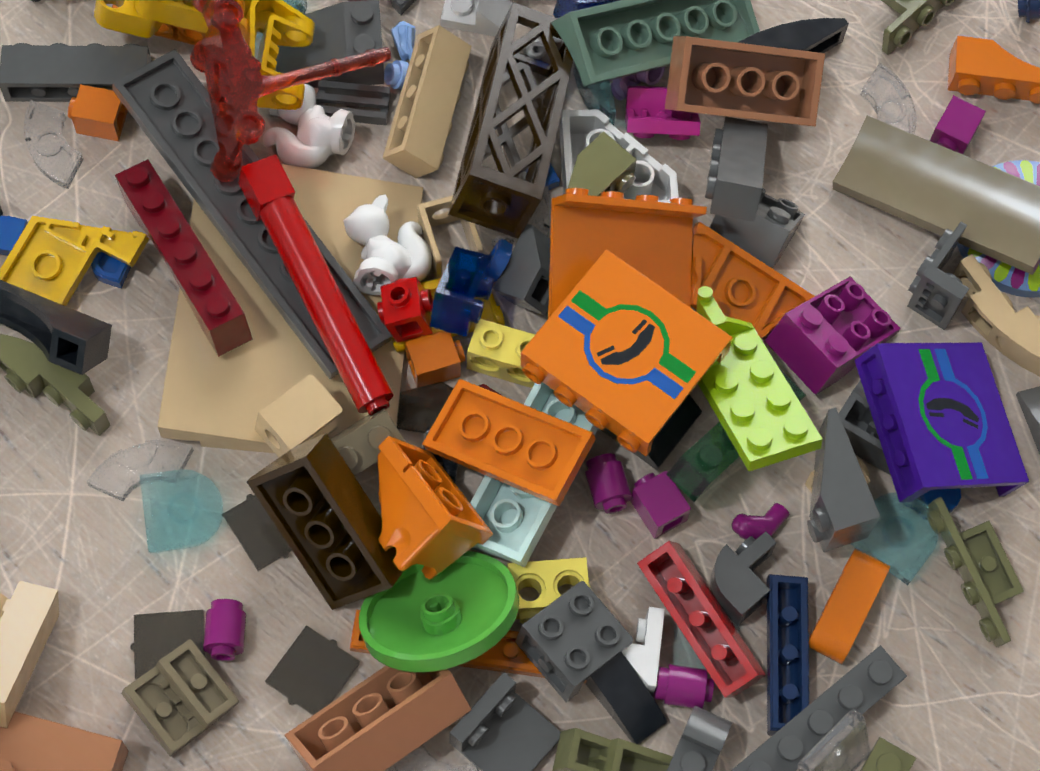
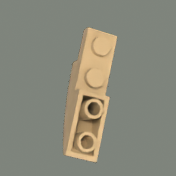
(993, 316)

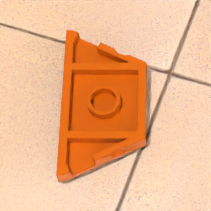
(741, 282)

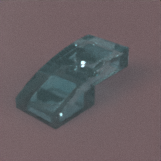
(597, 96)

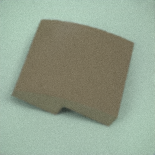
(180, 697)

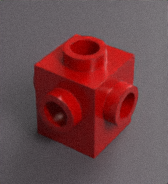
(406, 309)

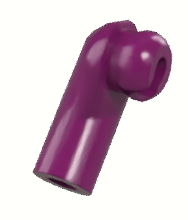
(757, 525)

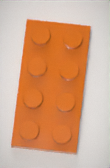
(509, 442)

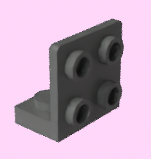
(934, 292)
(572, 639)
(504, 731)

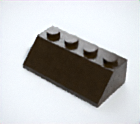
(327, 521)

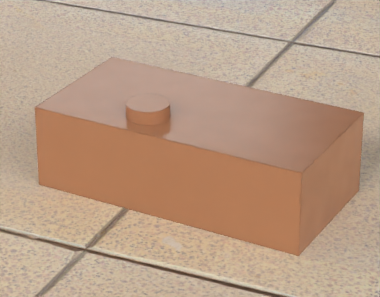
(744, 80)
(379, 721)
(51, 746)

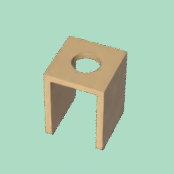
(427, 220)
(298, 416)

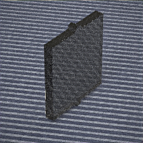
(256, 532)
(162, 633)
(312, 671)

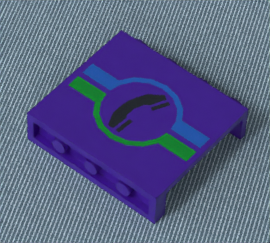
(940, 418)

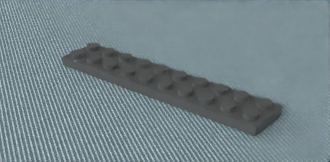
(180, 123)

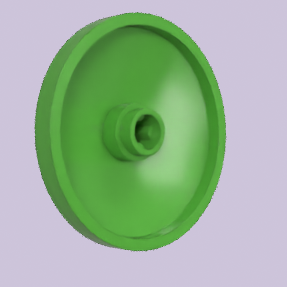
(441, 619)

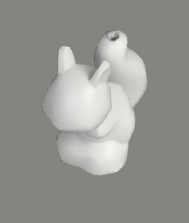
(316, 135)
(383, 258)

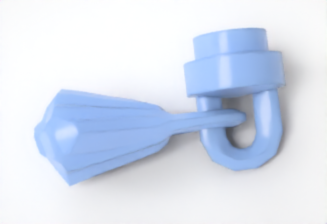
(403, 37)

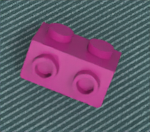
(647, 115)

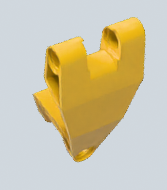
(273, 18)

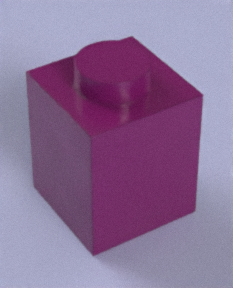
(957, 125)
(659, 503)

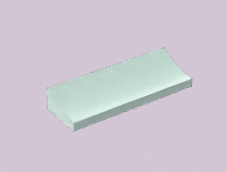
(512, 514)

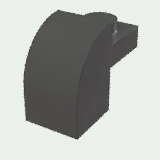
(733, 578)
(700, 742)

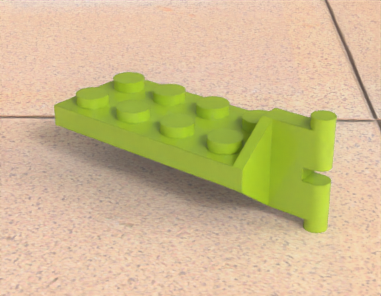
(754, 396)

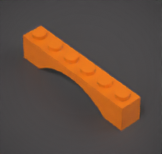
(988, 69)

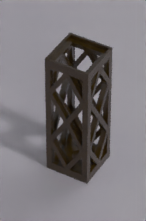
(518, 188)

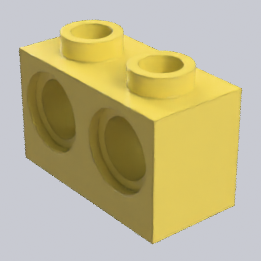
(497, 352)
(546, 578)

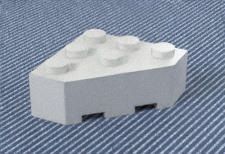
(582, 127)

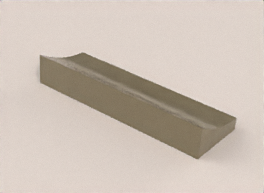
(942, 189)

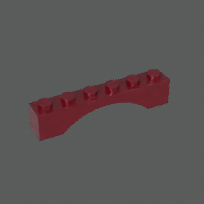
(186, 258)

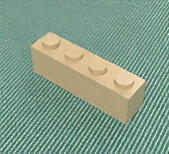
(427, 102)

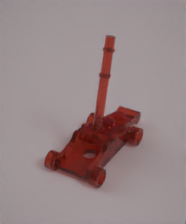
(237, 84)

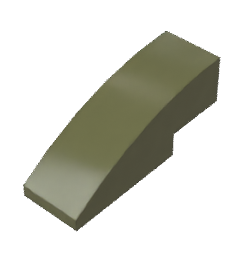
(589, 752)

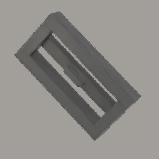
(355, 96)

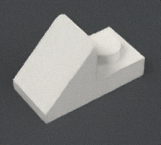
(475, 15)
(645, 657)

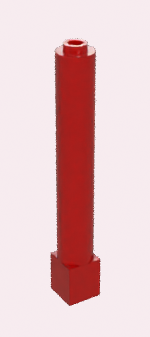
(273, 202)

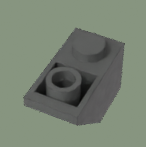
(527, 272)

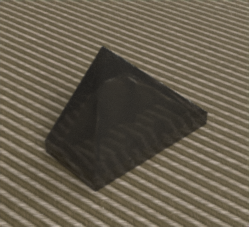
(421, 406)

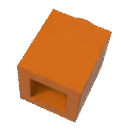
(97, 113)
(434, 358)

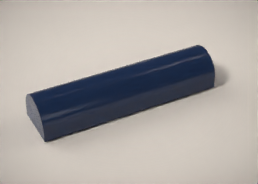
(787, 649)

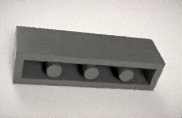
(57, 70)
(737, 169)

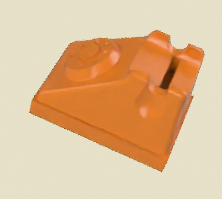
(423, 510)

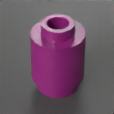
(608, 483)
(225, 629)
(683, 686)

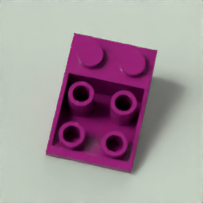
(829, 333)

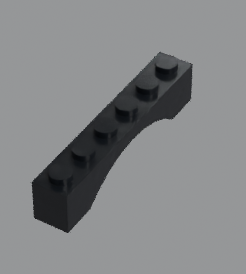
(60, 332)

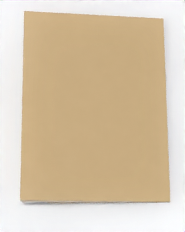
(221, 396)

